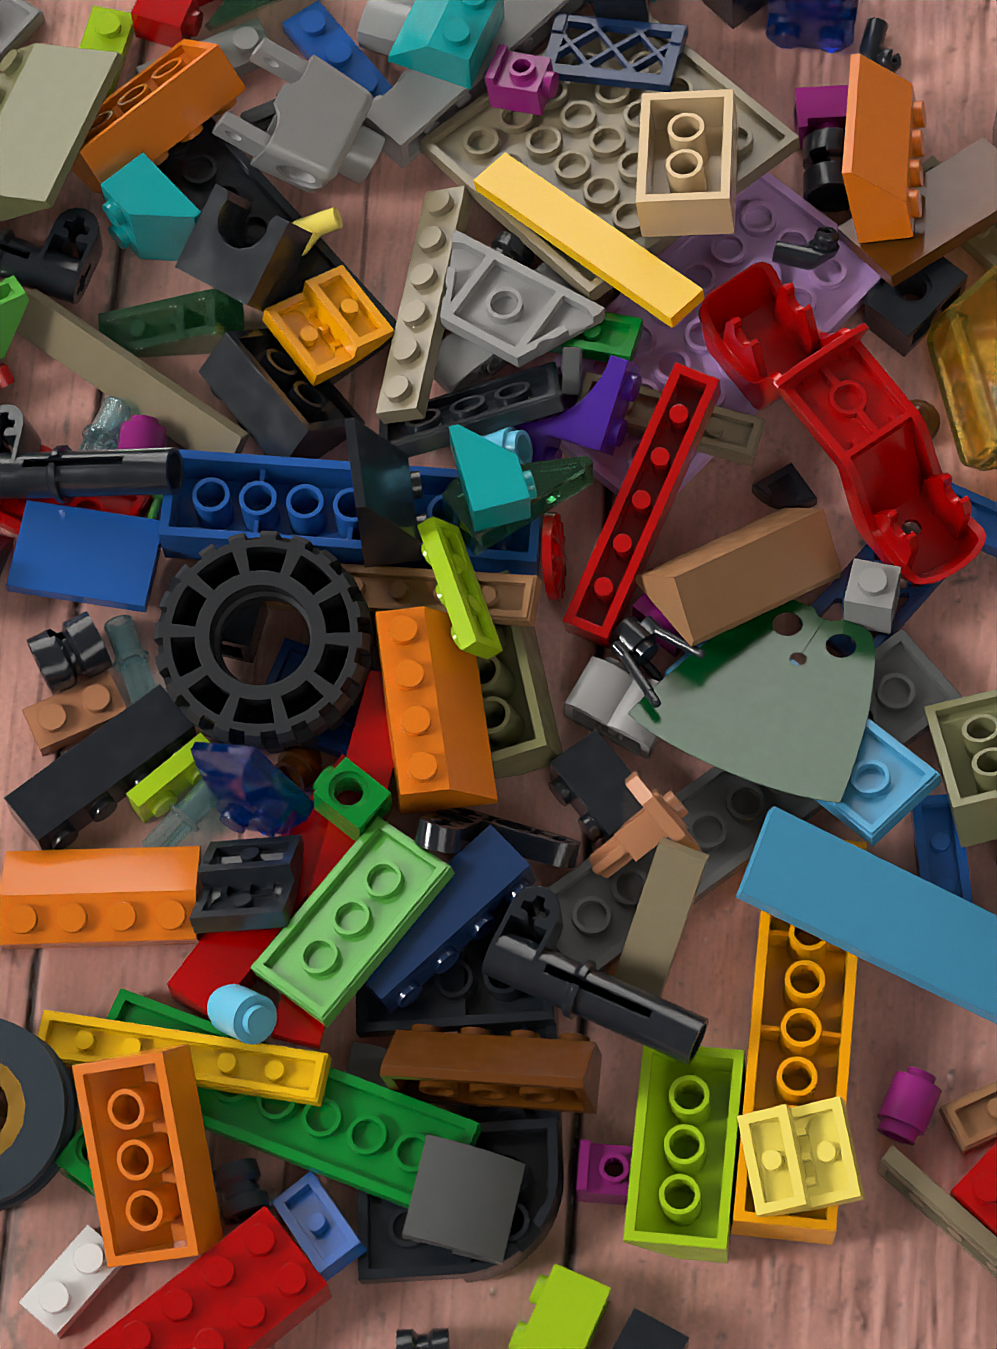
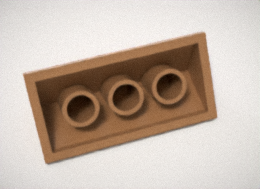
(743, 573)

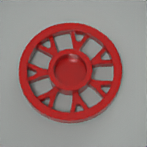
(553, 556)

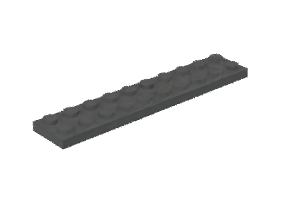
(730, 813)

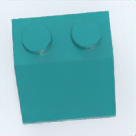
(448, 38)
(148, 211)

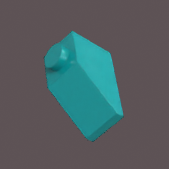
(491, 480)

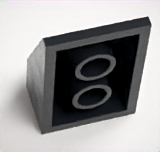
(384, 497)

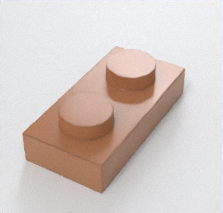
(74, 713)

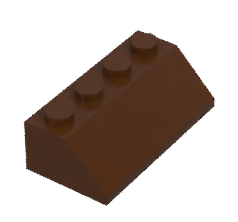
(494, 1070)

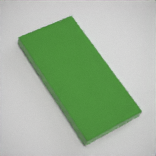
(352, 921)

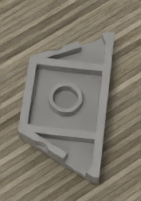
(510, 305)

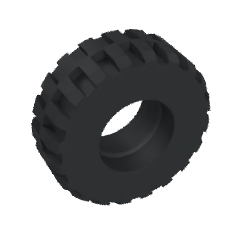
(246, 575)

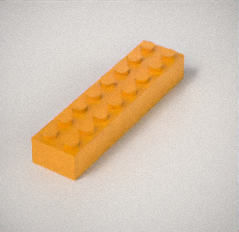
(795, 1052)

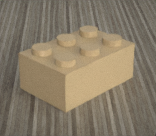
(687, 163)

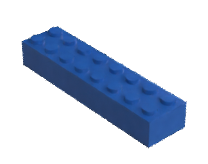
(307, 499)

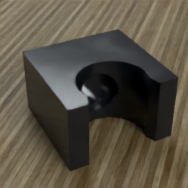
(220, 259)

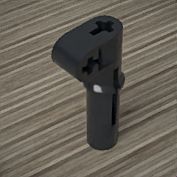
(52, 266)
(79, 473)
(581, 987)

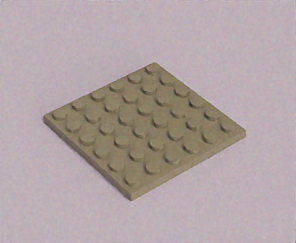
(591, 147)

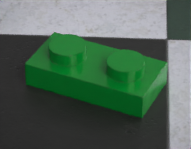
(614, 336)

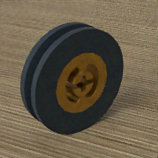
(39, 1113)

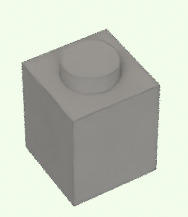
(872, 595)

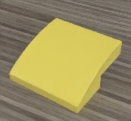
(800, 1157)

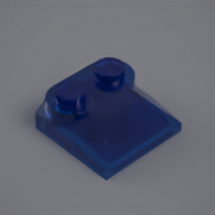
(812, 24)
(250, 789)

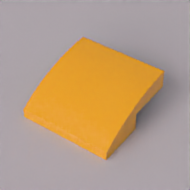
(328, 325)

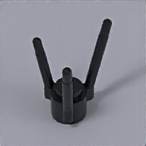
(636, 645)

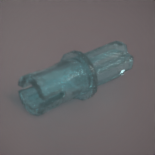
(106, 425)
(130, 657)
(182, 817)

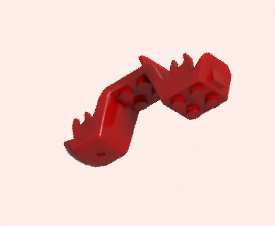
(854, 414)

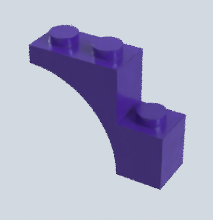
(595, 420)

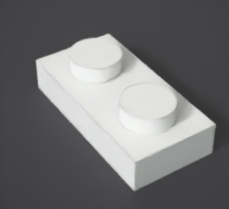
(70, 1283)

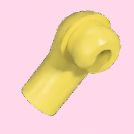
(320, 224)

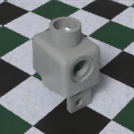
(314, 124)

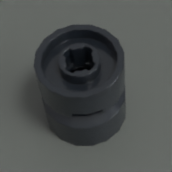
(823, 170)
(69, 653)

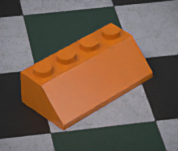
(158, 110)
(882, 152)
(433, 713)
(99, 897)
(148, 1155)

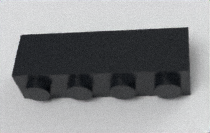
(99, 771)

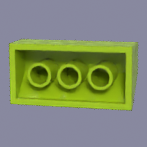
(685, 1154)

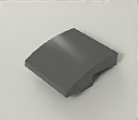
(464, 1199)

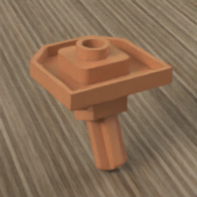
(643, 831)

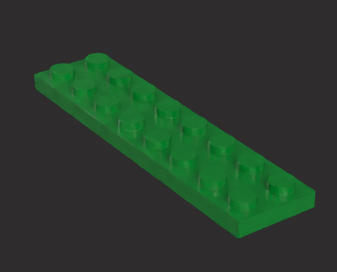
(356, 1136)

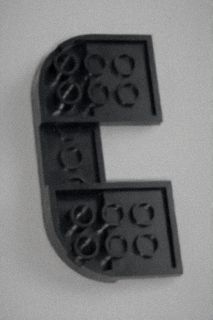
(532, 1137)

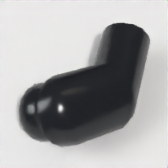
(873, 48)
(811, 254)

